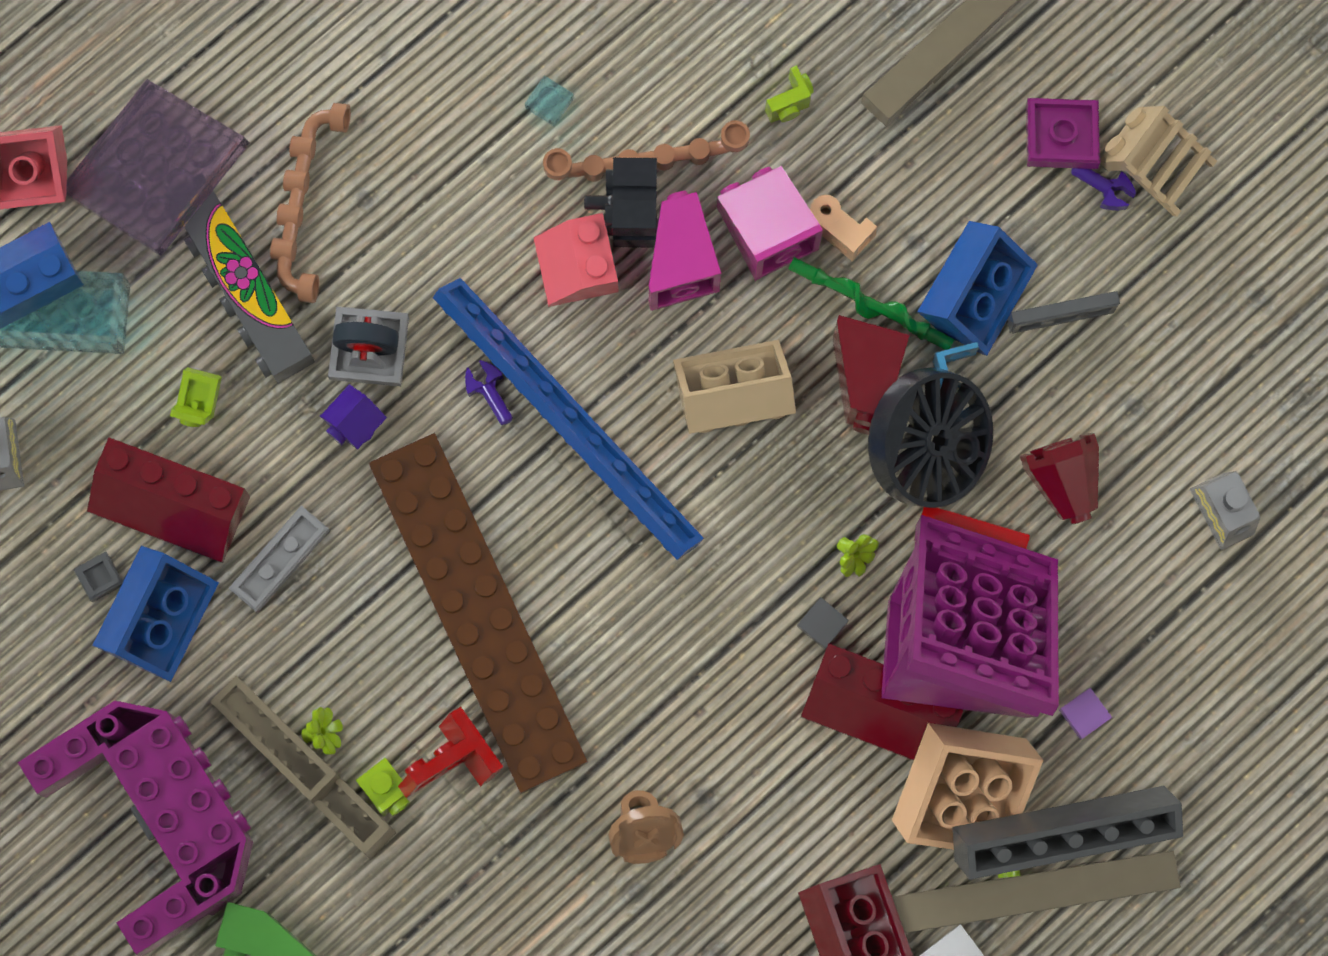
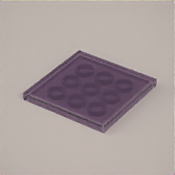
(154, 166)

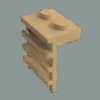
(1143, 142)

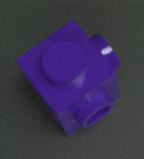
(352, 418)

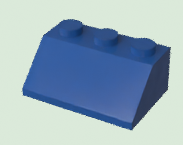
(34, 273)
(978, 286)
(155, 613)

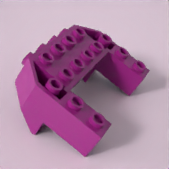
(176, 800)

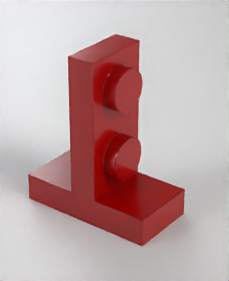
(463, 746)

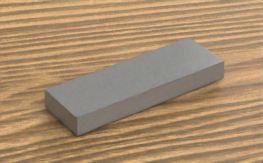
(279, 559)

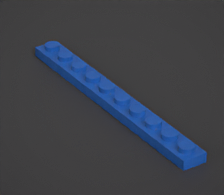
(568, 418)

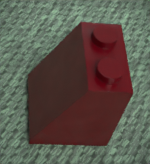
(866, 366)

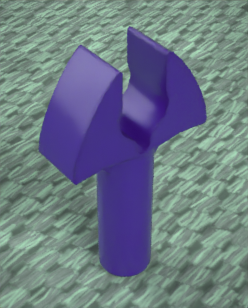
(1107, 187)
(489, 391)

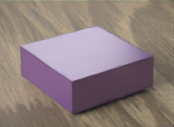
(1085, 713)

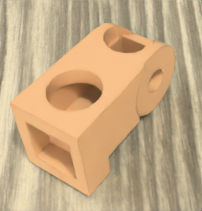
(840, 228)

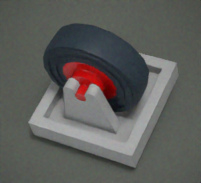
(368, 346)

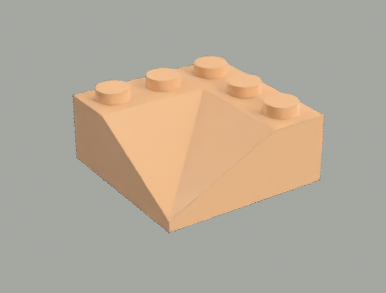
(963, 780)

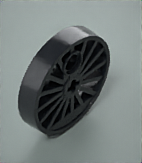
(937, 415)

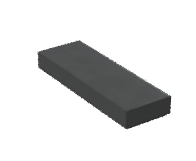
(1063, 312)

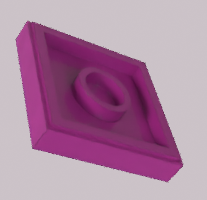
(1062, 133)

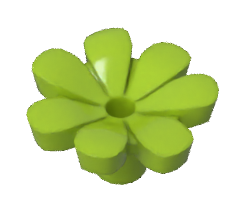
(856, 554)
(323, 731)

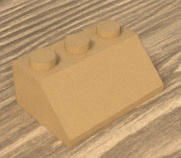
(735, 386)

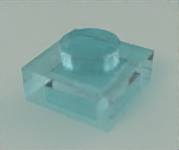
(549, 100)

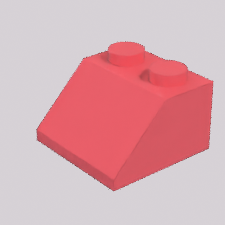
(32, 167)
(576, 260)

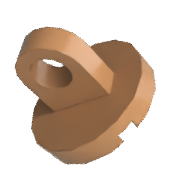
(644, 832)

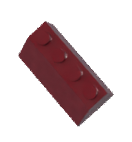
(166, 500)
(850, 701)
(855, 916)

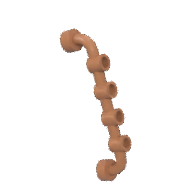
(734, 138)
(297, 183)

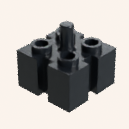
(629, 202)

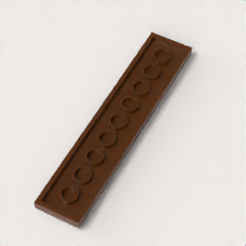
(478, 613)

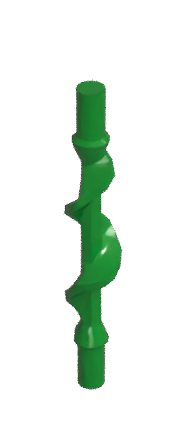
(869, 307)

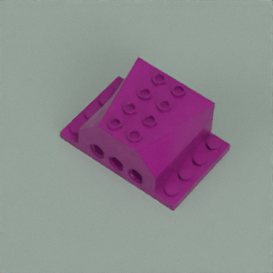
(973, 625)

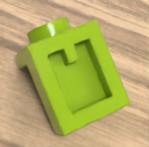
(382, 788)

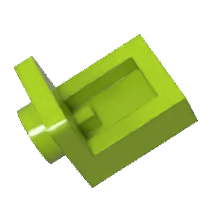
(790, 103)
(196, 397)

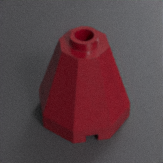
(1067, 476)

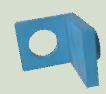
(942, 357)

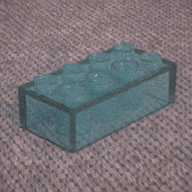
(80, 321)

